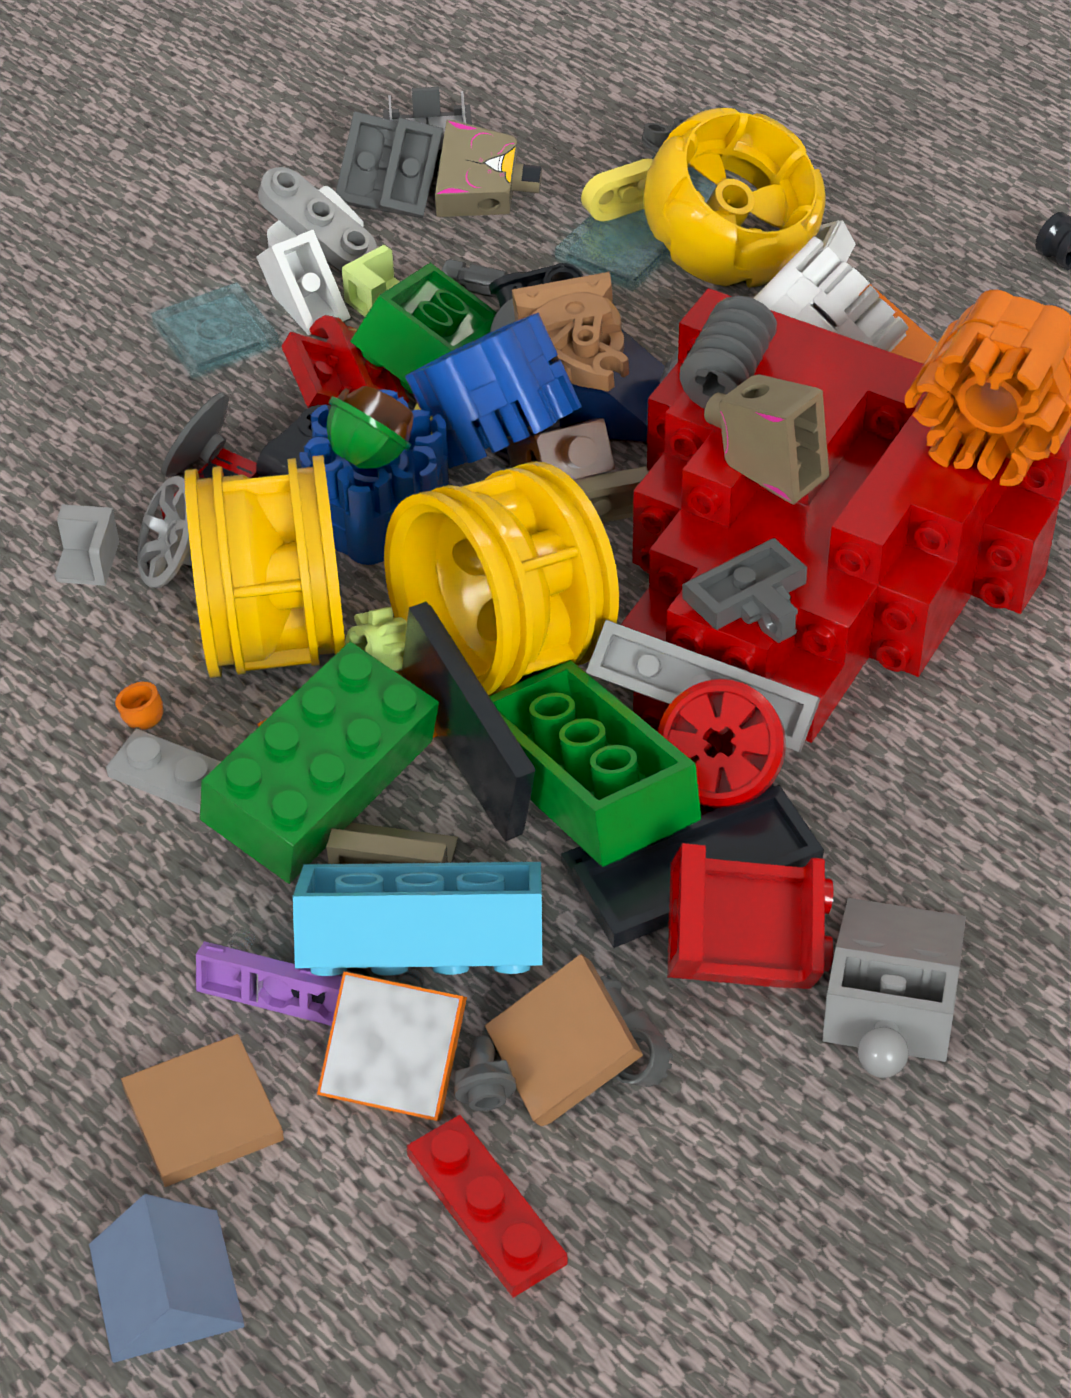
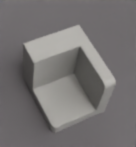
(88, 544)

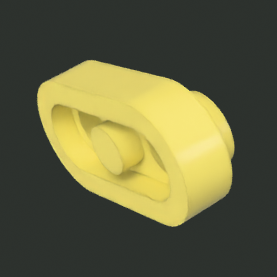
(616, 191)

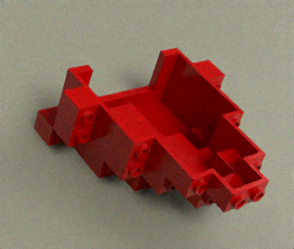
(884, 538)

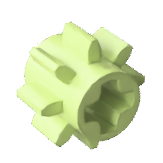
(380, 636)

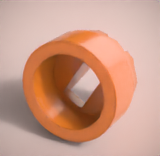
(140, 705)

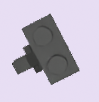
(750, 588)

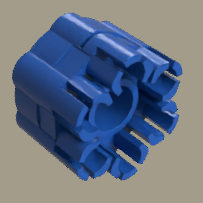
(495, 389)
(367, 498)

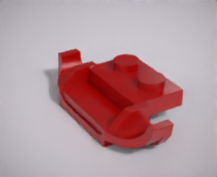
(331, 366)

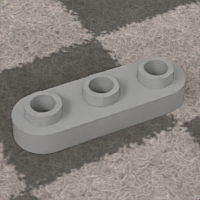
(295, 204)

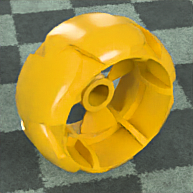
(709, 235)

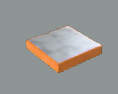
(392, 1046)

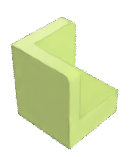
(368, 278)

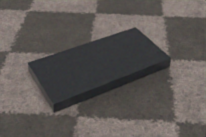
(469, 722)

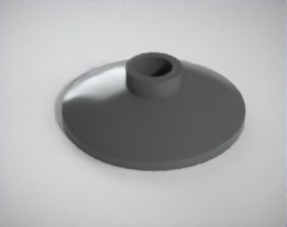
(199, 437)

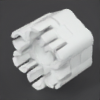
(826, 294)

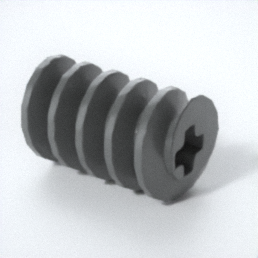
(727, 348)

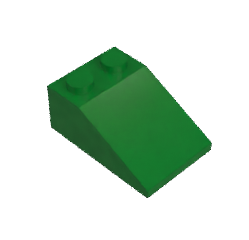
(421, 322)

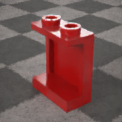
(748, 921)

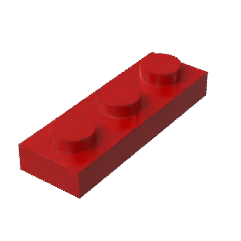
(487, 1206)

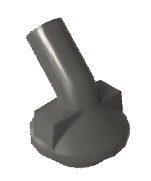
(485, 1082)

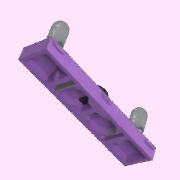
(269, 982)

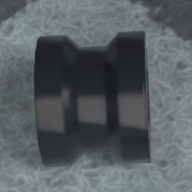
(1055, 239)

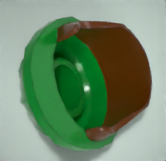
(368, 427)

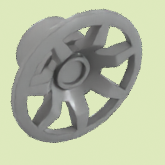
(173, 537)

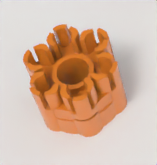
(997, 386)

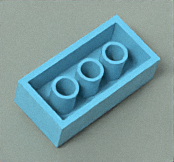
(418, 917)

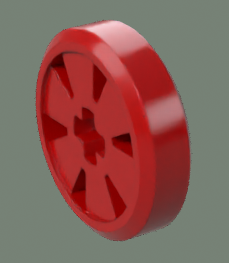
(758, 739)

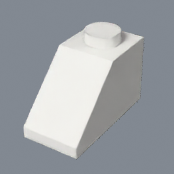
(302, 280)

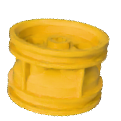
(264, 568)
(508, 568)

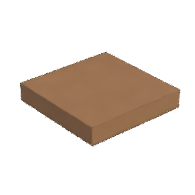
(563, 1040)
(202, 1110)

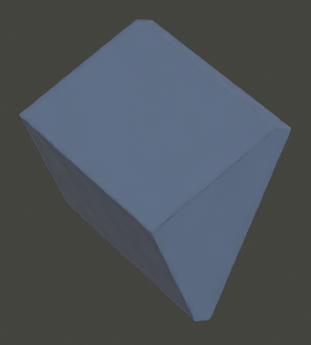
(163, 1277)

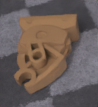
(581, 326)

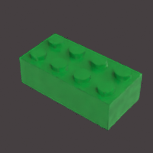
(318, 761)
(598, 764)

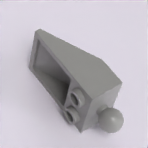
(893, 984)

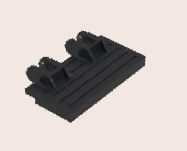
(634, 892)

